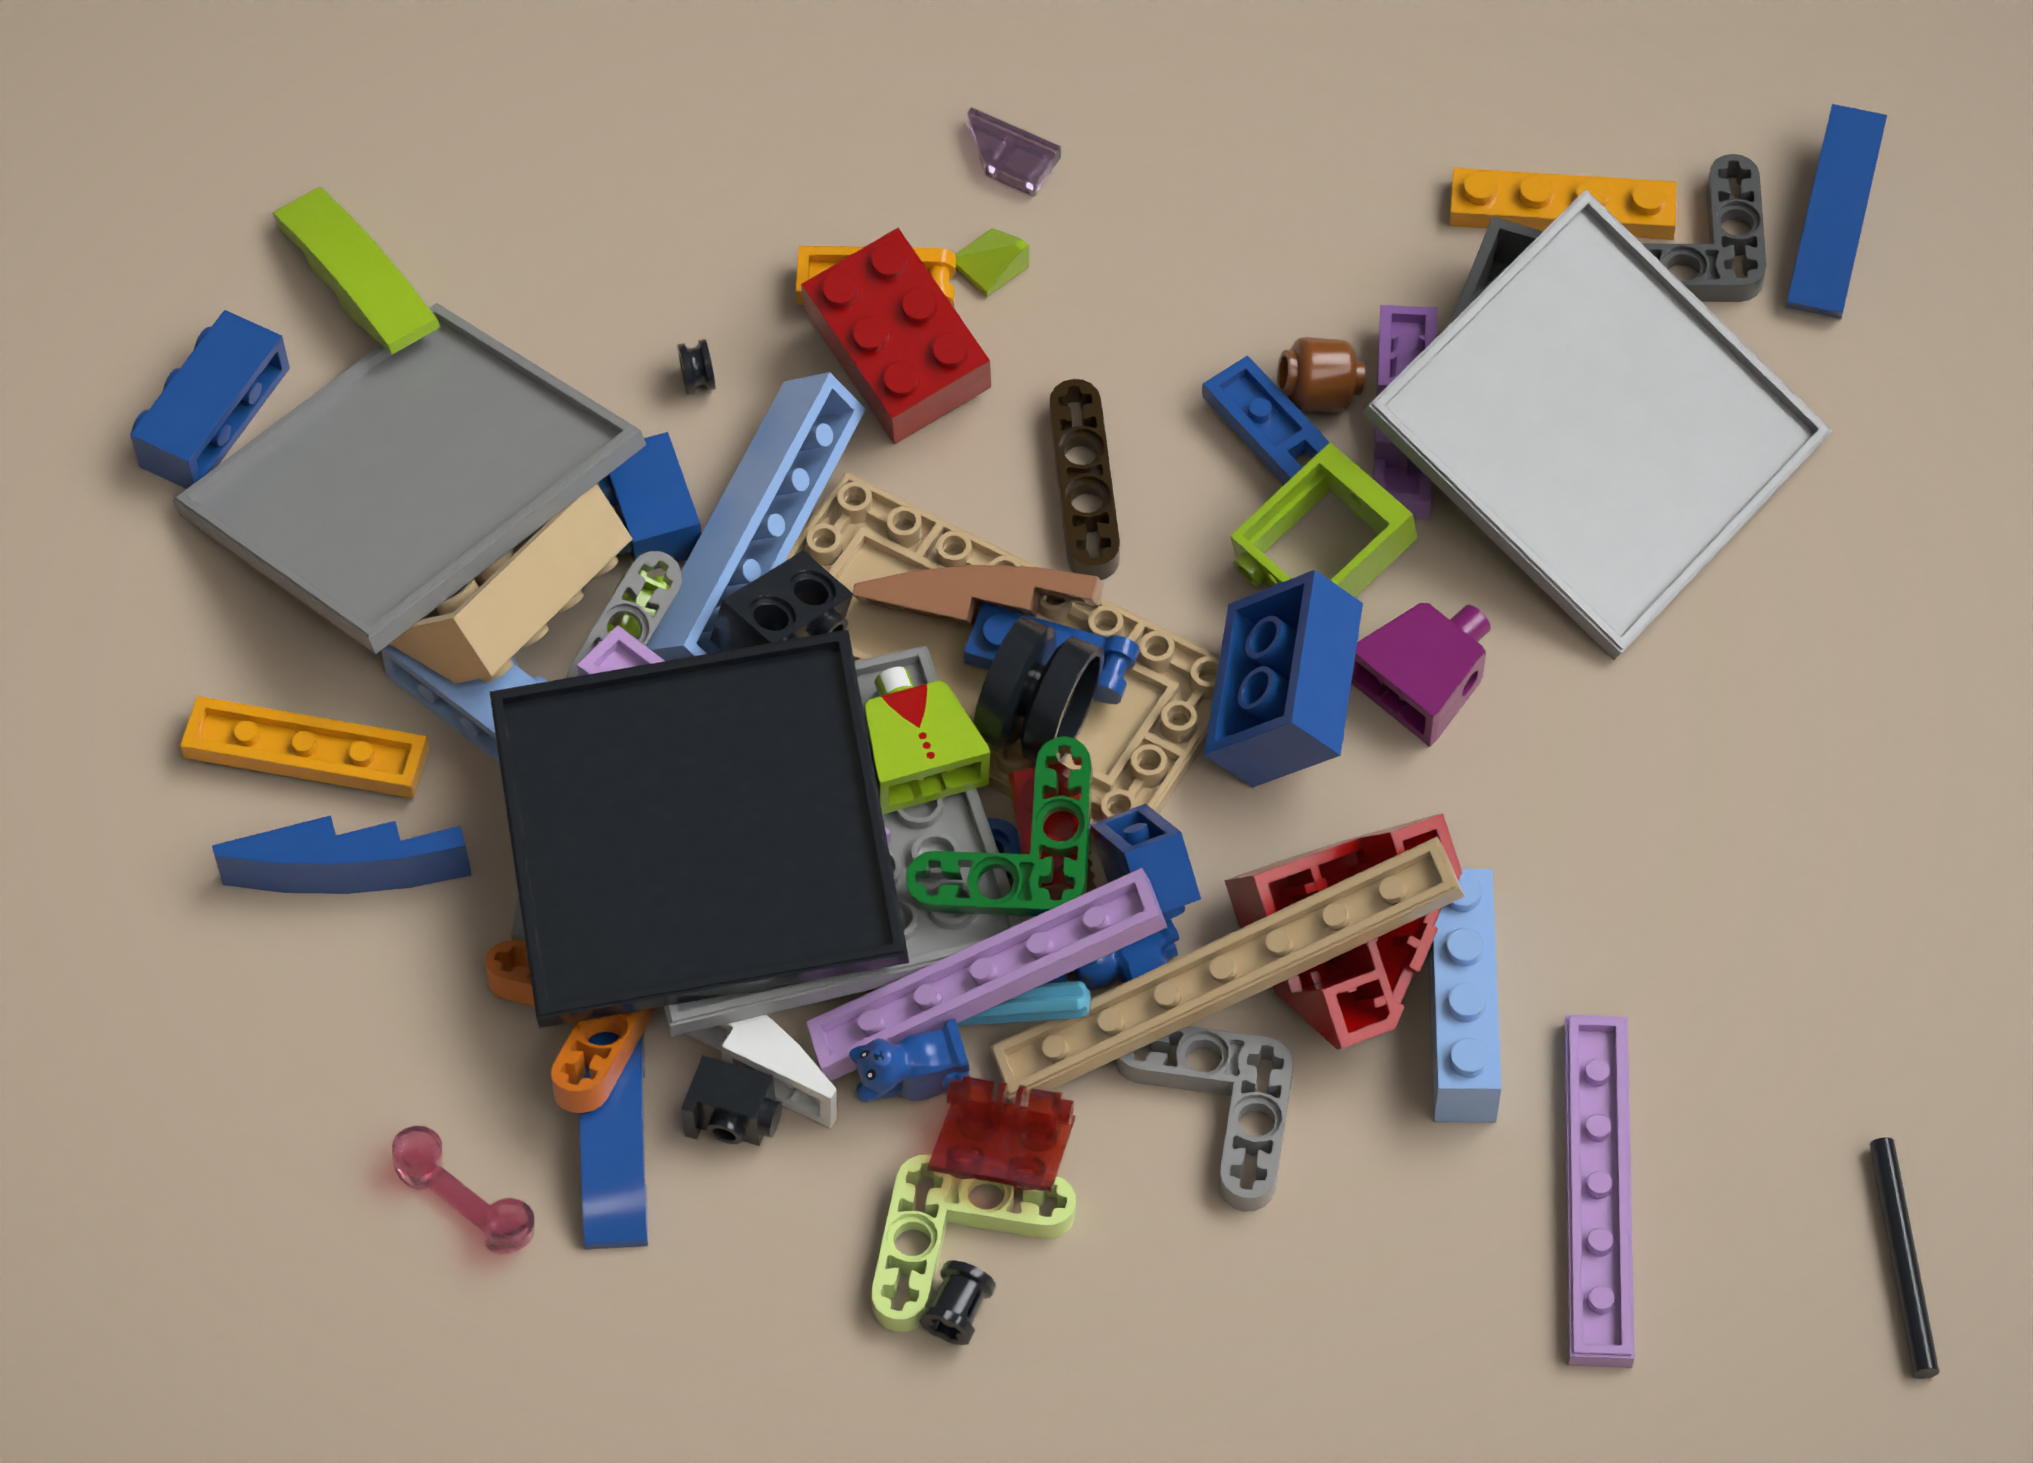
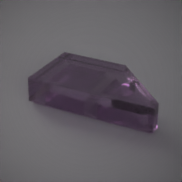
(1012, 153)

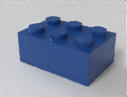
(1284, 679)

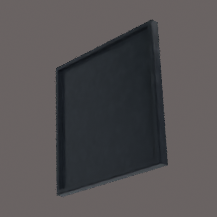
(696, 829)

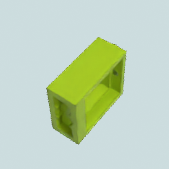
(1323, 474)

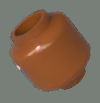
(1320, 374)

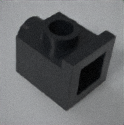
(730, 1103)

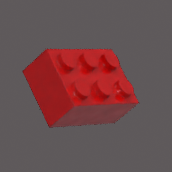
(896, 335)

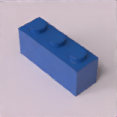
(209, 400)

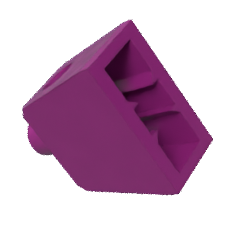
(1423, 666)

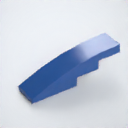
(1836, 211)
(316, 860)

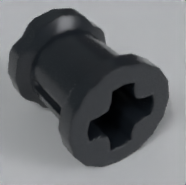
(957, 1302)

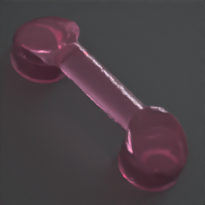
(419, 1164)

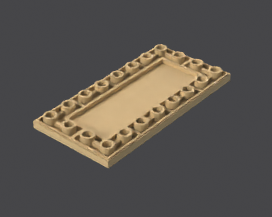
(1134, 746)

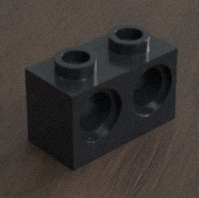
(783, 605)

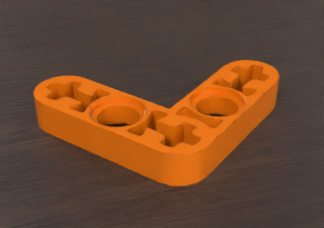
(510, 979)

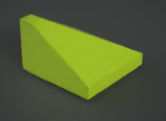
(993, 260)

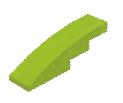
(357, 270)

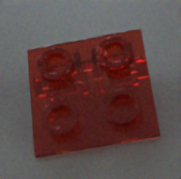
(1002, 1139)

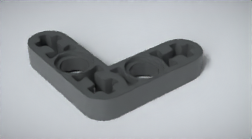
(1715, 260)

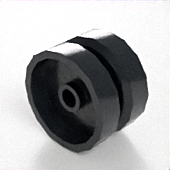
(1037, 688)

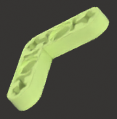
(950, 1204)

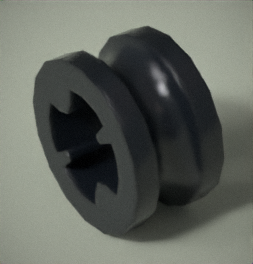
(696, 366)

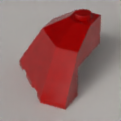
(1364, 987)

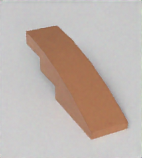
(958, 591)

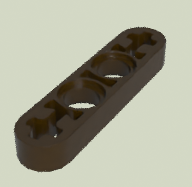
(1084, 479)

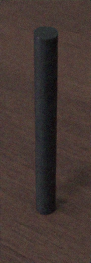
(1904, 1258)

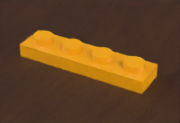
(1537, 199)
(305, 747)

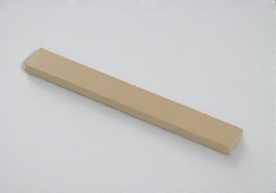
(1230, 969)

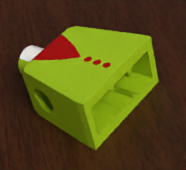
(922, 742)

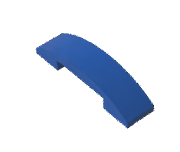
(615, 1159)

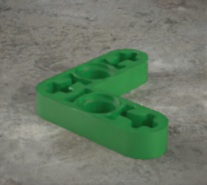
(1027, 870)

